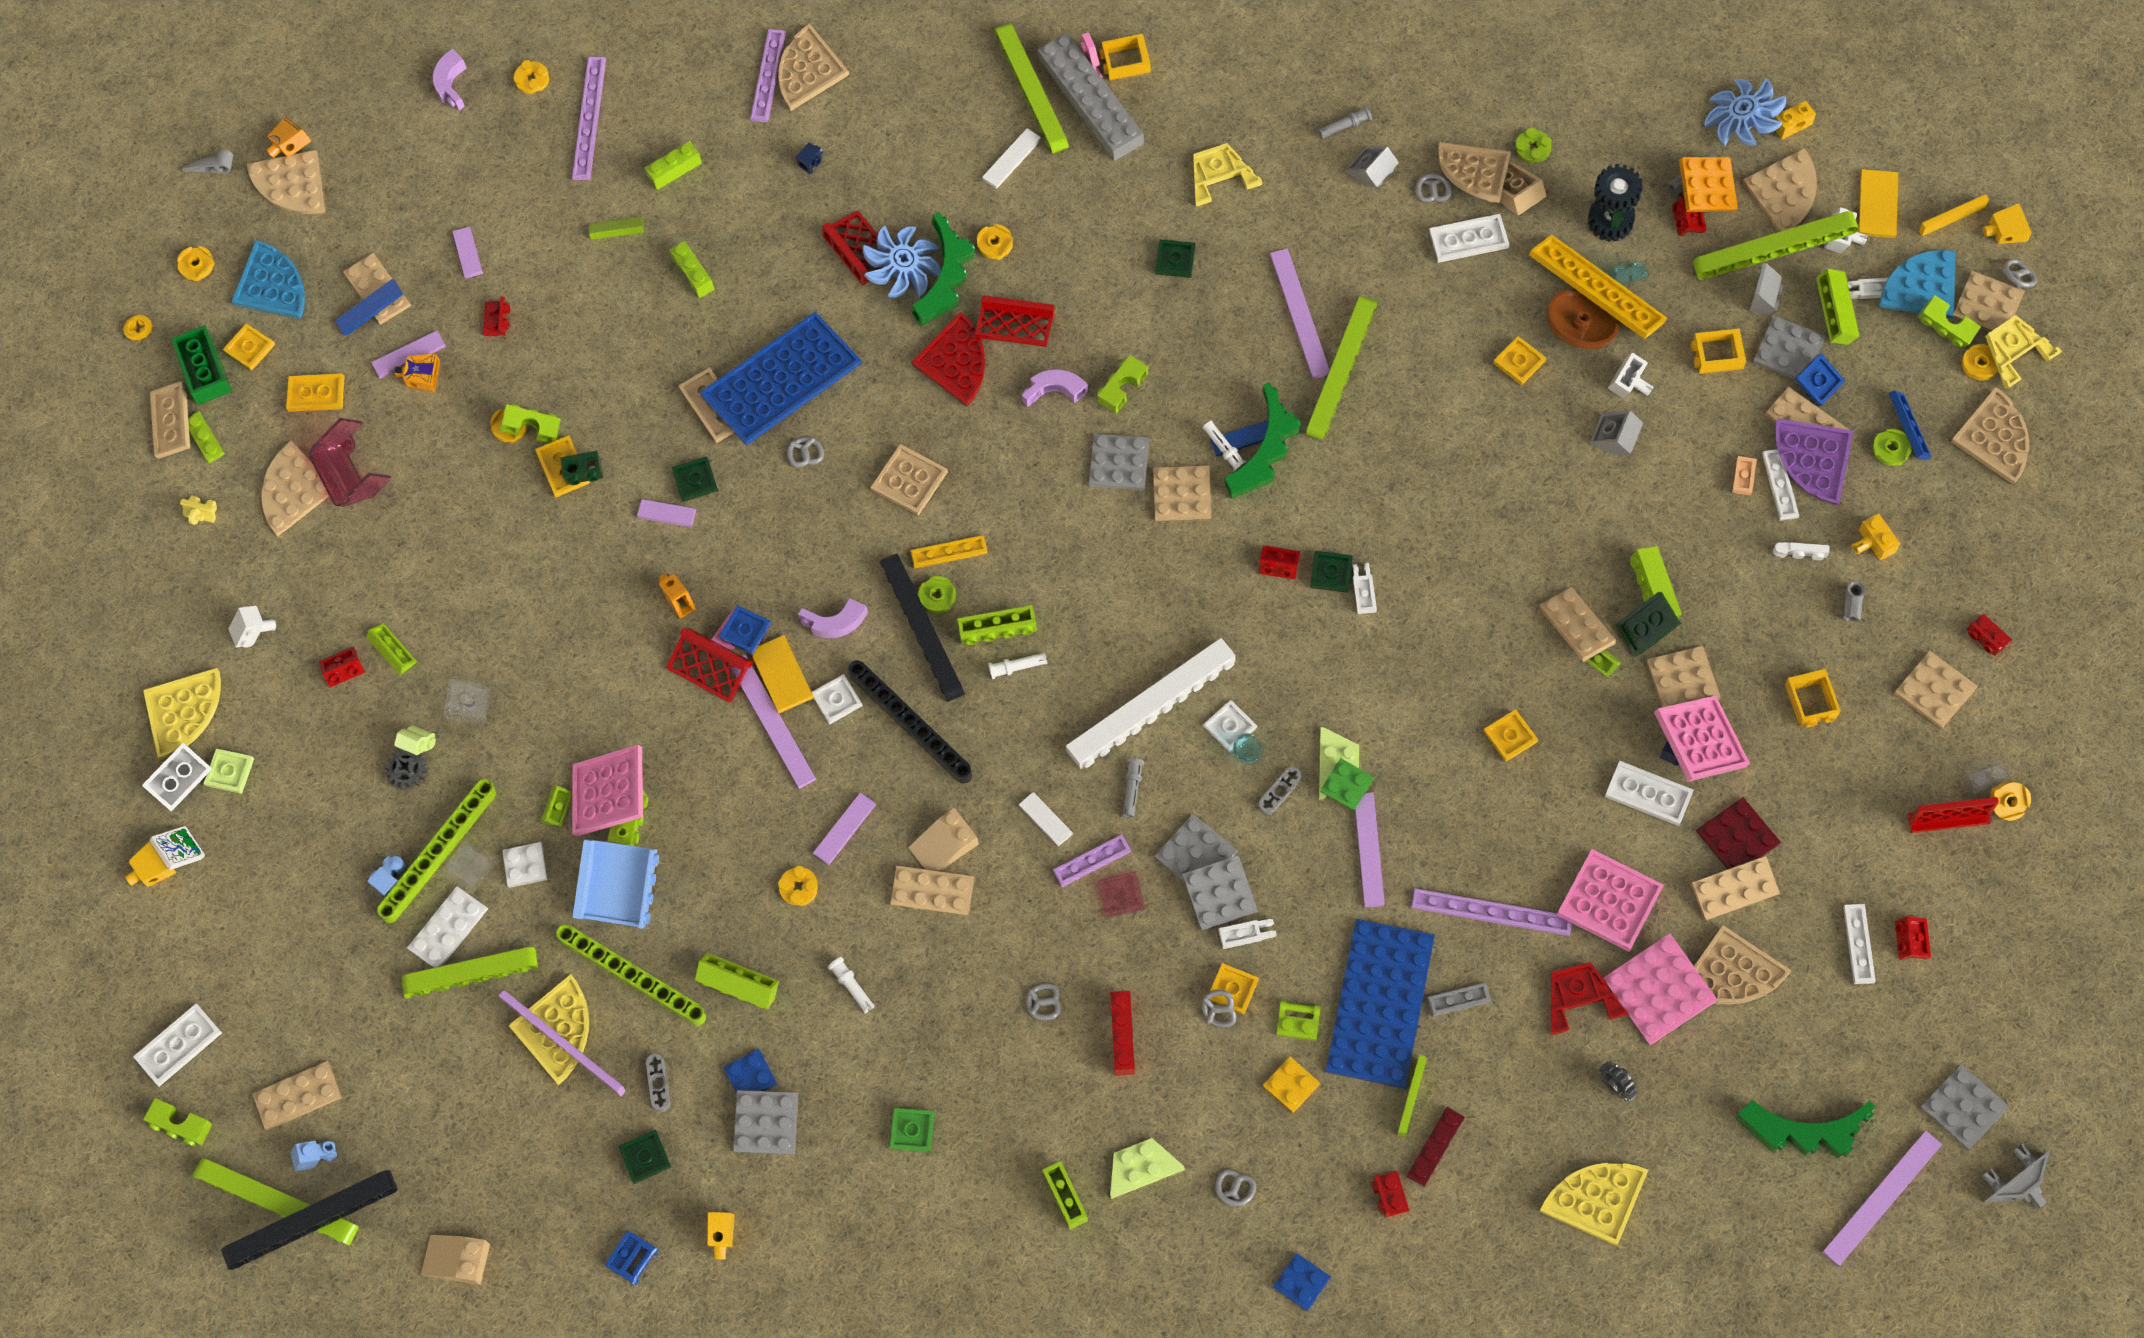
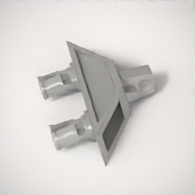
(2024, 1185)

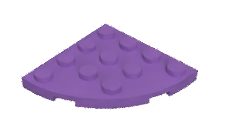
(1814, 457)

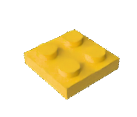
(248, 347)
(1519, 360)
(1510, 735)
(1238, 984)
(1291, 1084)

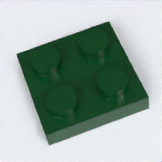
(1175, 258)
(694, 479)
(1331, 571)
(644, 1156)

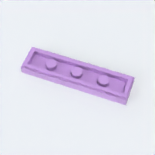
(424, 345)
(844, 829)
(1091, 860)

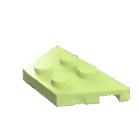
(1331, 750)
(1141, 1166)

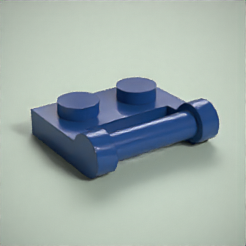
(626, 1253)

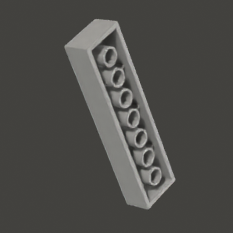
(1090, 96)

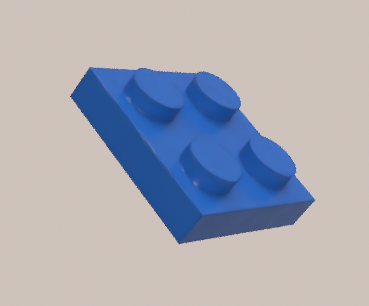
(1819, 379)
(744, 629)
(750, 1073)
(1301, 1282)

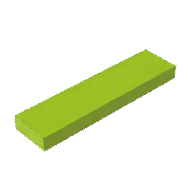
(1412, 1096)

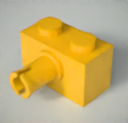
(1877, 537)

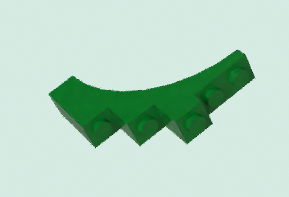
(954, 253)
(1280, 427)
(1804, 1136)

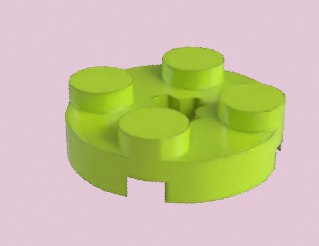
(1529, 137)
(1887, 456)
(943, 603)

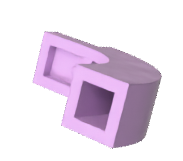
(445, 71)
(1055, 380)
(837, 625)

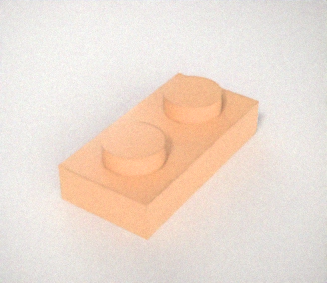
(1744, 475)

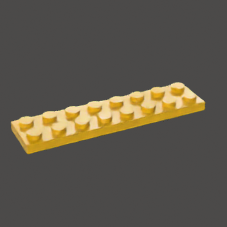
(1598, 286)

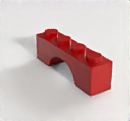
(1122, 1033)

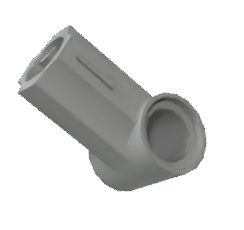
(1853, 602)

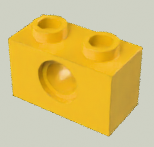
(1795, 119)

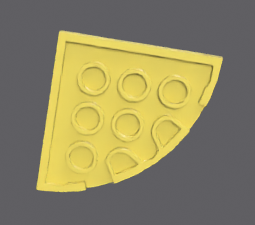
(182, 710)
(568, 1015)
(1597, 1199)

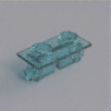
(1636, 271)

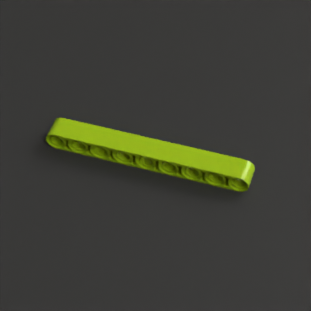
(1032, 88)
(1775, 245)
(1341, 366)
(438, 841)
(625, 968)
(266, 1197)

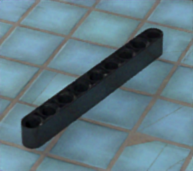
(922, 627)
(913, 729)
(309, 1219)

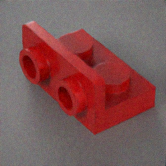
(1687, 221)
(496, 317)
(1279, 562)
(1988, 634)
(341, 667)
(1912, 938)
(1391, 1194)

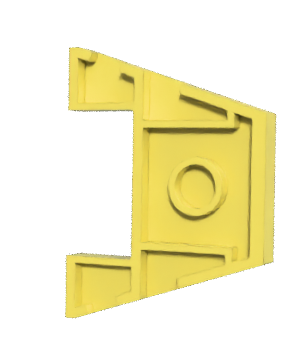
(1218, 165)
(2012, 341)

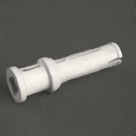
(1229, 454)
(1008, 666)
(846, 977)

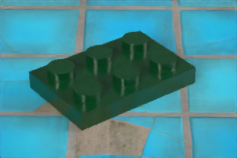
(1648, 624)

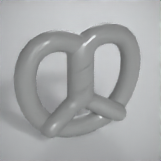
(1433, 188)
(2015, 276)
(804, 451)
(1043, 1002)
(1218, 1008)
(1234, 1188)

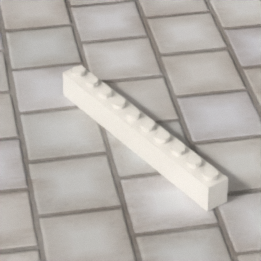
(1151, 703)

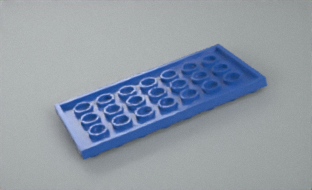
(780, 378)
(1380, 1003)

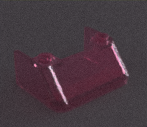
(336, 469)

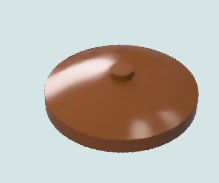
(1580, 321)

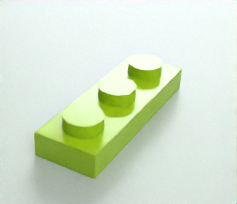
(204, 437)

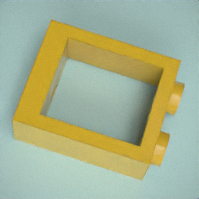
(1123, 44)
(1735, 363)
(1809, 679)

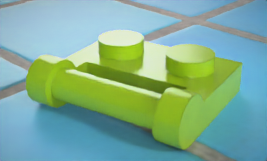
(1295, 1026)

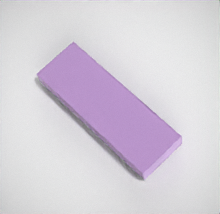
(467, 252)
(666, 513)

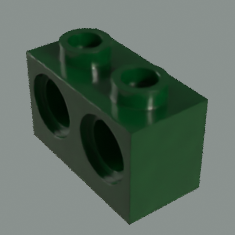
(581, 463)

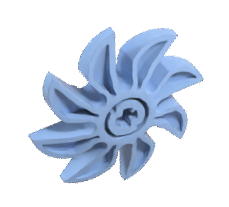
(1745, 112)
(892, 260)

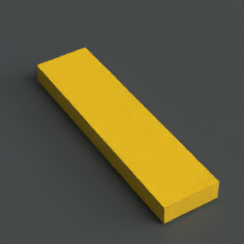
(1953, 215)
(948, 551)

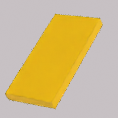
(1878, 203)
(781, 674)

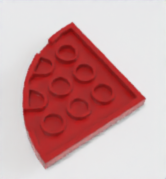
(955, 360)

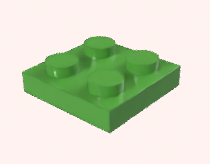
(1347, 784)
(912, 1130)

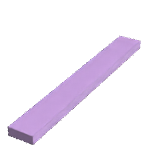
(589, 118)
(1300, 313)
(775, 727)
(1490, 912)
(562, 1043)
(1882, 1198)

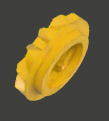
(132, 324)

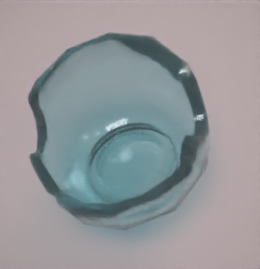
(1247, 742)

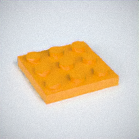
(1708, 184)

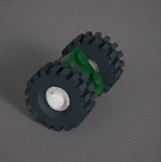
(1613, 209)

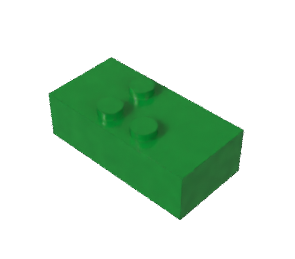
(201, 365)

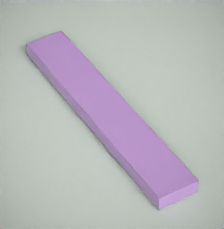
(768, 75)
(1369, 852)

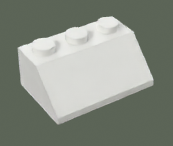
(177, 777)

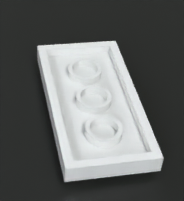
(1469, 238)
(1649, 793)
(447, 928)
(177, 1044)

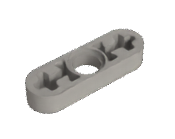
(1293, 783)
(654, 1097)

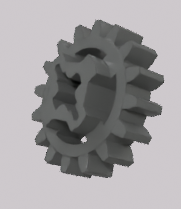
(397, 774)
(1618, 1081)

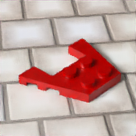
(1576, 988)

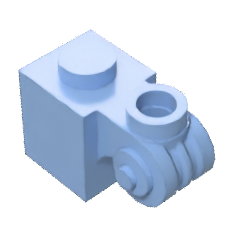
(383, 878)
(308, 1154)

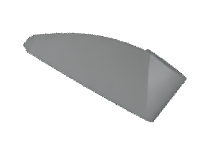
(212, 164)

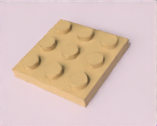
(1988, 301)
(909, 479)
(1182, 493)
(1683, 677)
(1935, 689)

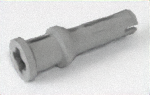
(1352, 119)
(1133, 779)

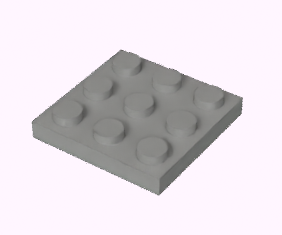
(1788, 347)
(1119, 462)
(1193, 848)
(1219, 892)
(1964, 1107)
(766, 1122)

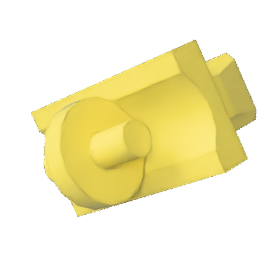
(197, 511)

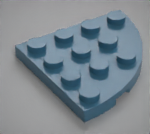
(1919, 280)
(270, 283)

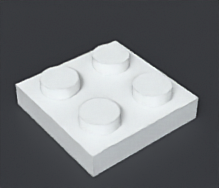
(524, 864)

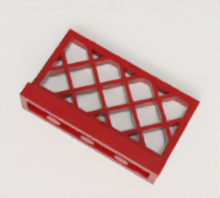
(844, 250)
(1017, 309)
(716, 649)
(1952, 815)

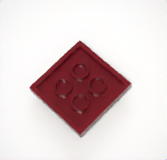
(1738, 835)

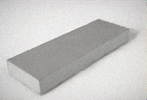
(1459, 999)

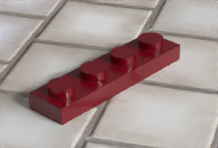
(1435, 1146)

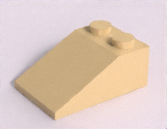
(1521, 189)
(944, 842)
(455, 1258)

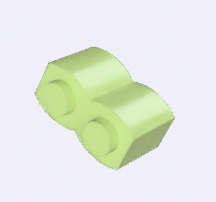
(415, 740)

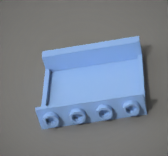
(615, 883)

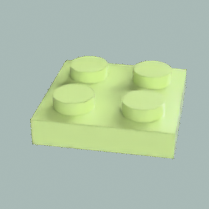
(229, 771)

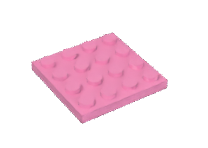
(1701, 738)
(607, 790)
(1610, 900)
(1660, 989)

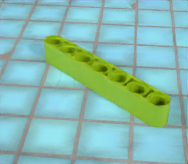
(469, 971)

